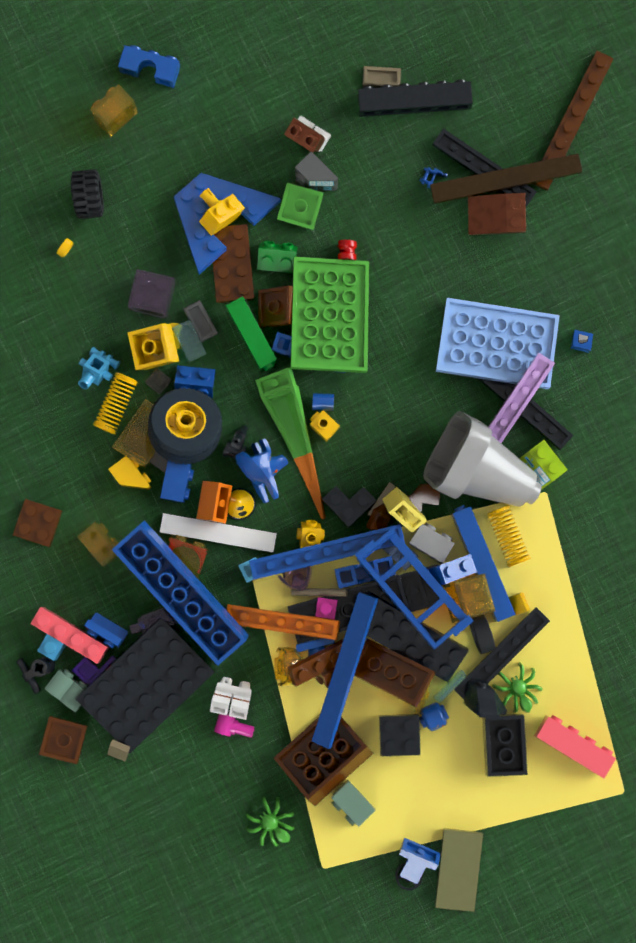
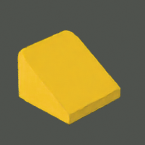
(519, 603)

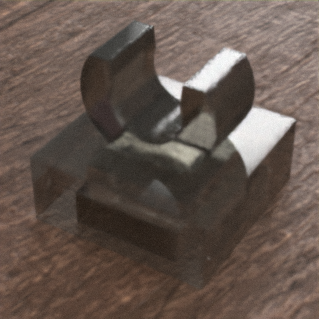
(158, 381)

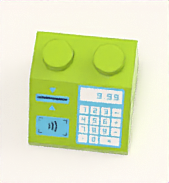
(544, 463)

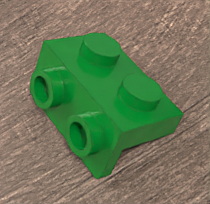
(276, 256)

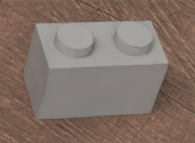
(432, 543)

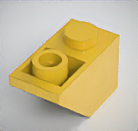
(128, 475)

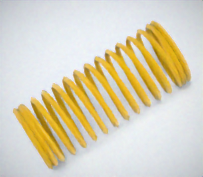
(101, 424)
(515, 551)

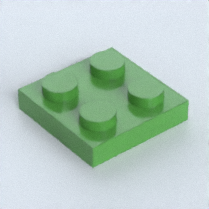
(300, 205)

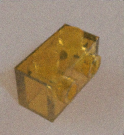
(99, 543)

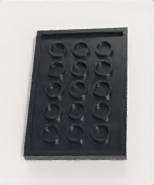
(145, 684)

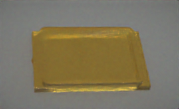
(134, 439)

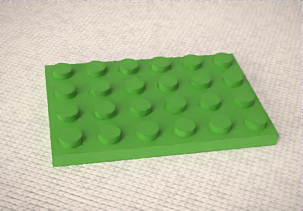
(330, 315)

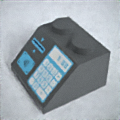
(315, 174)

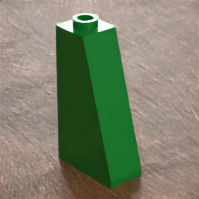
(251, 334)

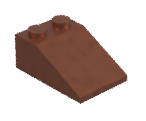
(497, 214)

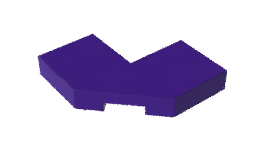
(88, 671)

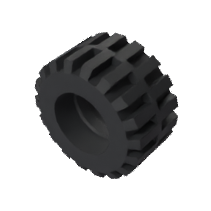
(87, 194)

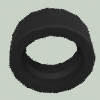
(482, 634)

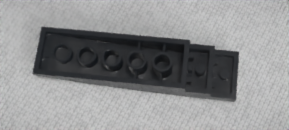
(408, 587)

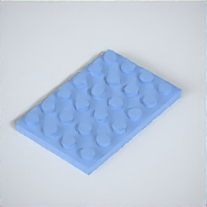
(494, 341)

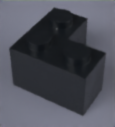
(348, 510)

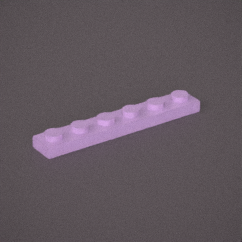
(520, 396)

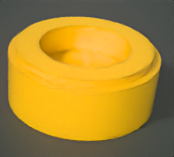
(65, 248)

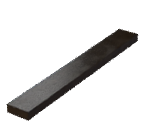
(506, 178)

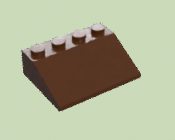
(319, 769)

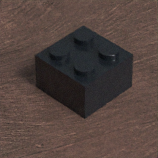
(399, 735)

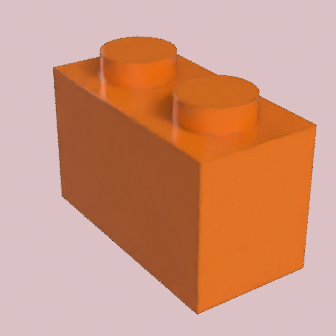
(214, 502)

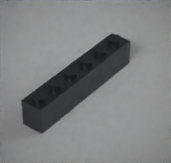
(414, 98)

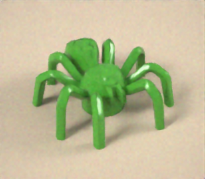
(519, 689)
(270, 823)

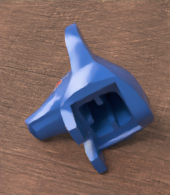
(262, 469)

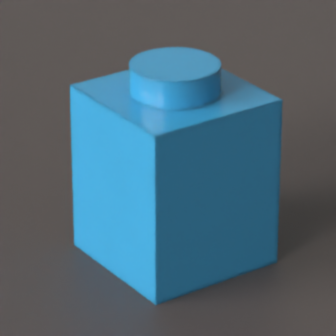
(51, 647)

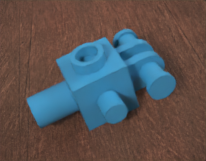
(96, 368)

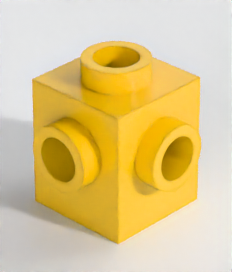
(310, 533)

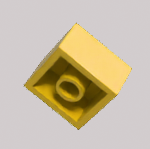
(153, 346)

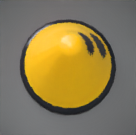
(241, 504)

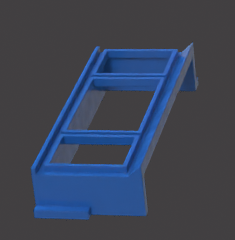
(445, 598)

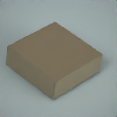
(118, 750)

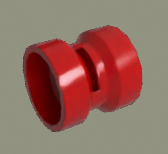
(347, 249)

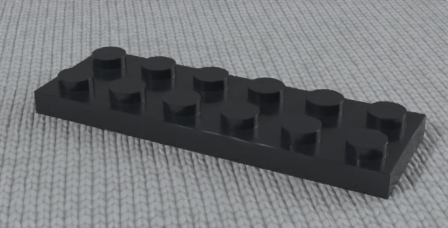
(399, 635)

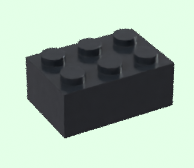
(505, 745)

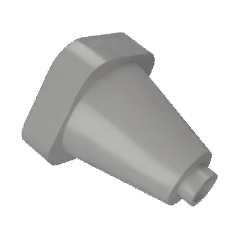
(478, 465)

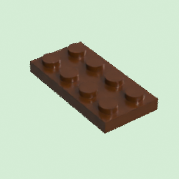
(233, 267)
(393, 673)

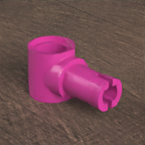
(229, 725)

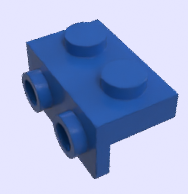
(195, 378)
(105, 629)

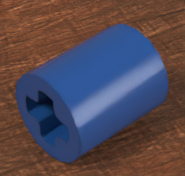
(323, 402)

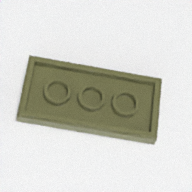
(458, 869)

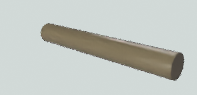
(320, 592)

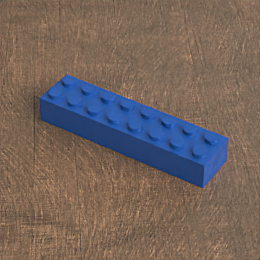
(180, 593)

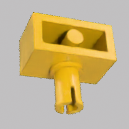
(220, 212)

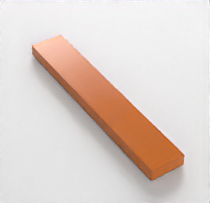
(285, 622)

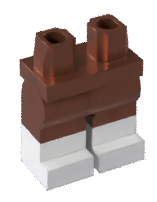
(302, 132)

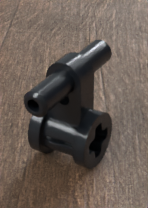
(236, 445)
(36, 670)

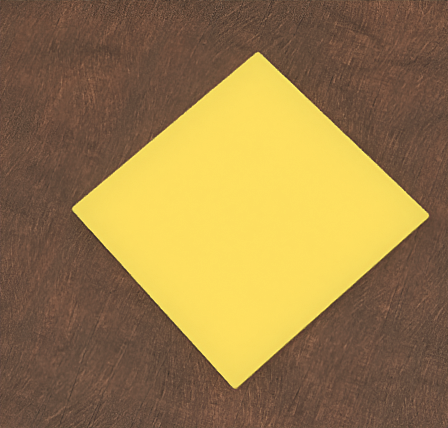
(448, 779)

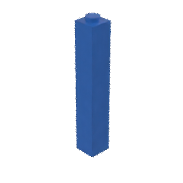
(477, 547)

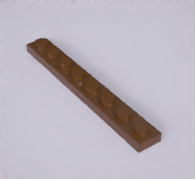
(577, 110)

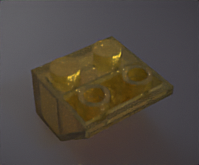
(471, 596)

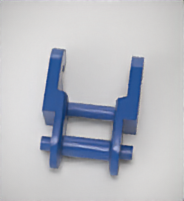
(435, 172)

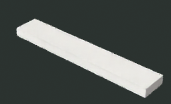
(218, 532)

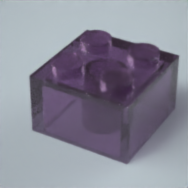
(151, 293)

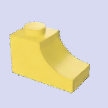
(403, 510)

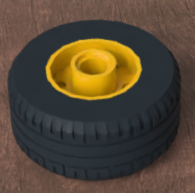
(184, 426)

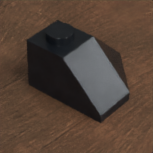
(483, 700)

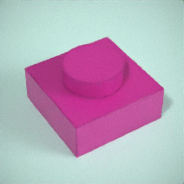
(326, 608)

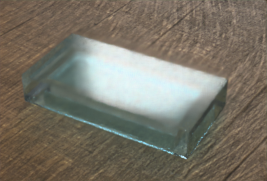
(189, 340)
(449, 686)

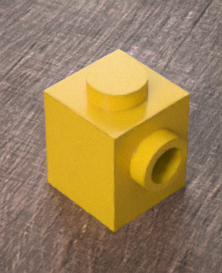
(323, 425)

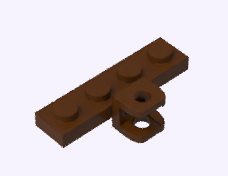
(318, 665)

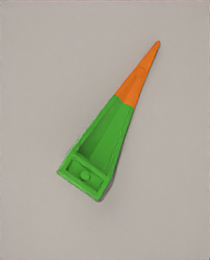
(285, 406)

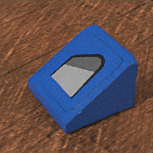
(582, 341)

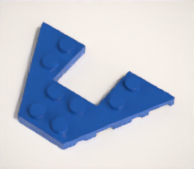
(192, 207)

